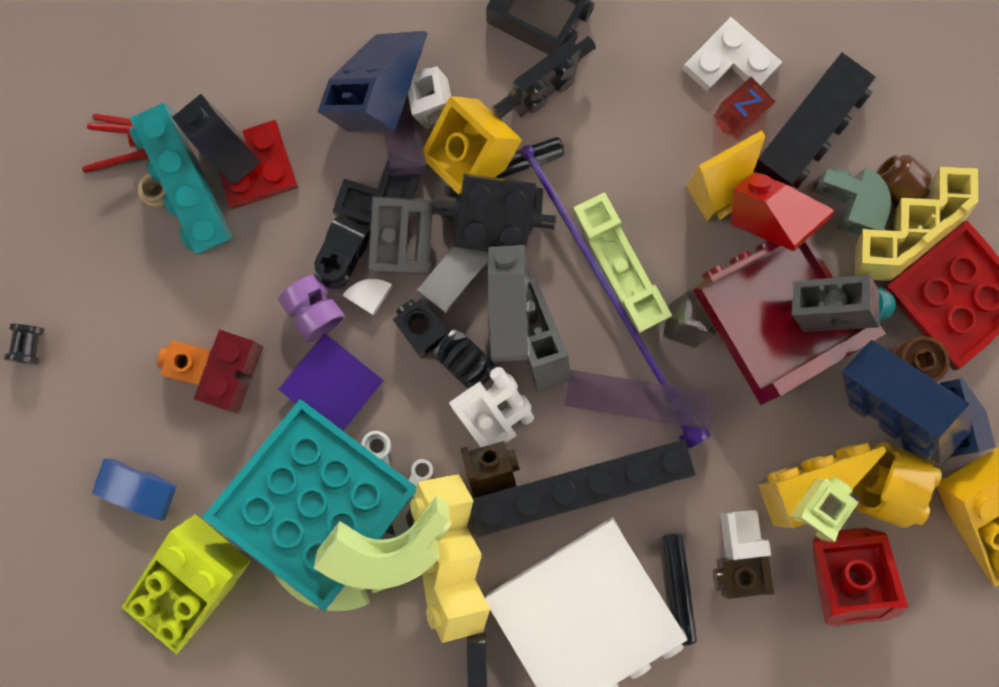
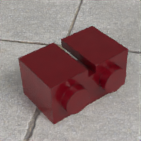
(218, 381)

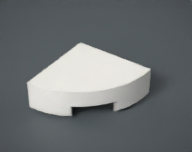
(368, 294)

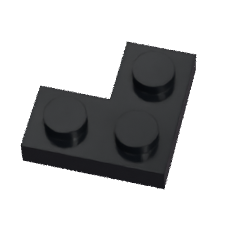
(356, 198)

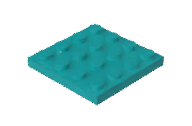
(298, 492)

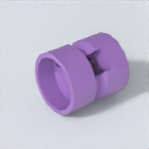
(309, 304)

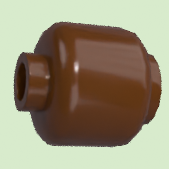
(905, 178)

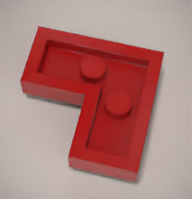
(271, 176)

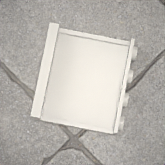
(586, 614)

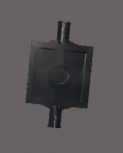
(549, 75)
(493, 213)

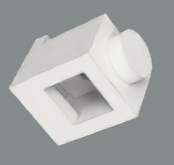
(428, 96)

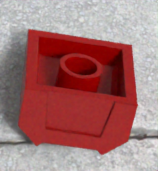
(858, 578)

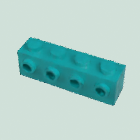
(182, 178)

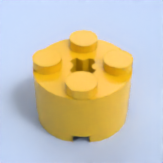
(898, 487)

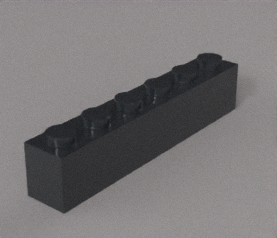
(582, 487)

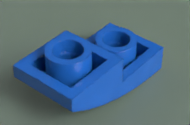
(133, 489)

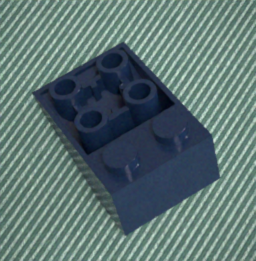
(374, 83)

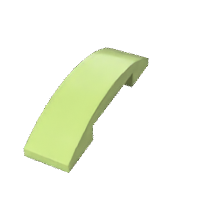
(620, 264)

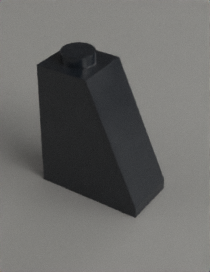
(216, 139)

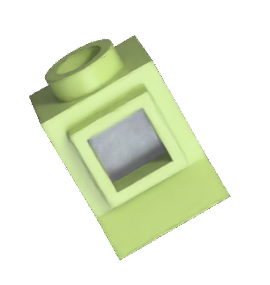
(825, 507)

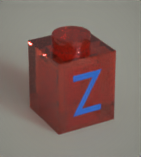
(743, 108)

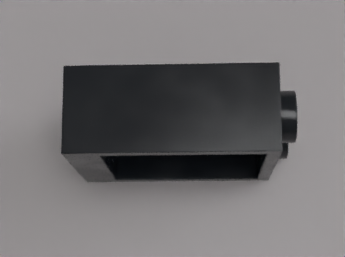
(498, 16)

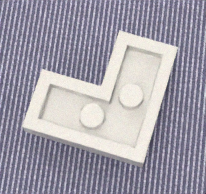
(731, 49)

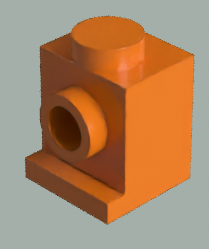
(170, 360)

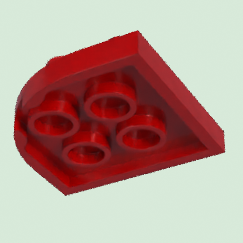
(953, 294)

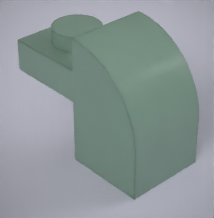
(865, 198)

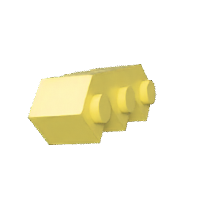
(918, 225)
(451, 592)

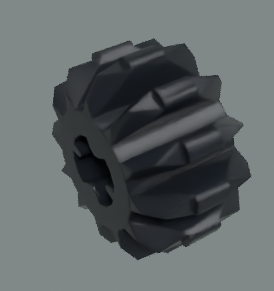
(463, 359)

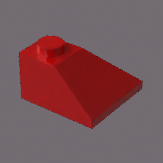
(777, 211)

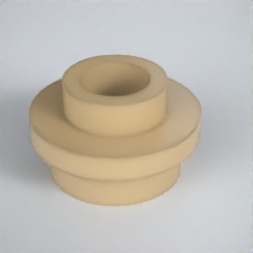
(145, 190)

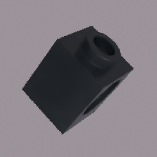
(423, 342)

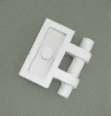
(480, 411)

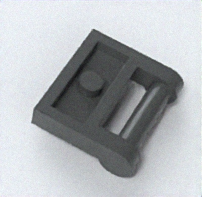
(389, 235)

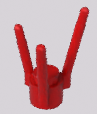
(122, 126)

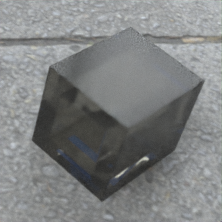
(688, 322)

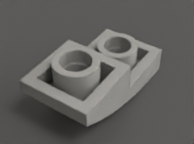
(452, 278)

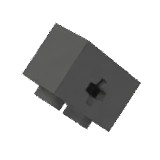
(836, 303)

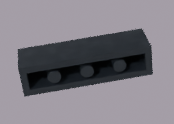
(814, 121)

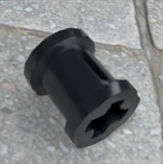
(24, 344)

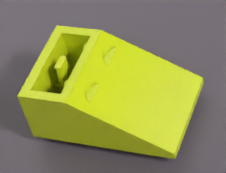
(185, 582)

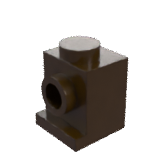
(490, 468)
(759, 575)

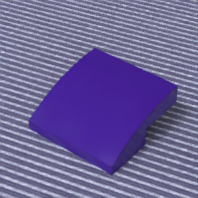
(331, 382)

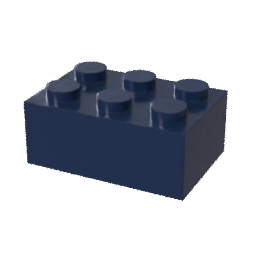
(906, 403)

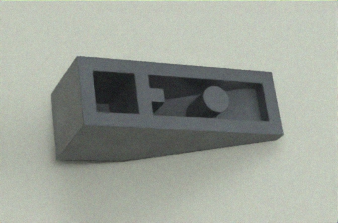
(508, 303)
(547, 354)

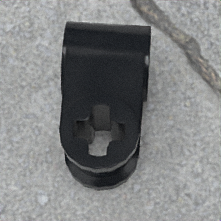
(342, 246)

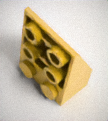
(788, 486)
(973, 507)

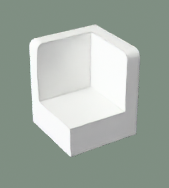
(743, 535)

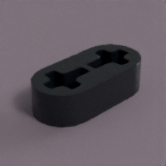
(477, 660)

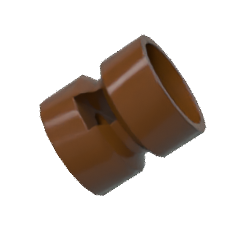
(925, 355)

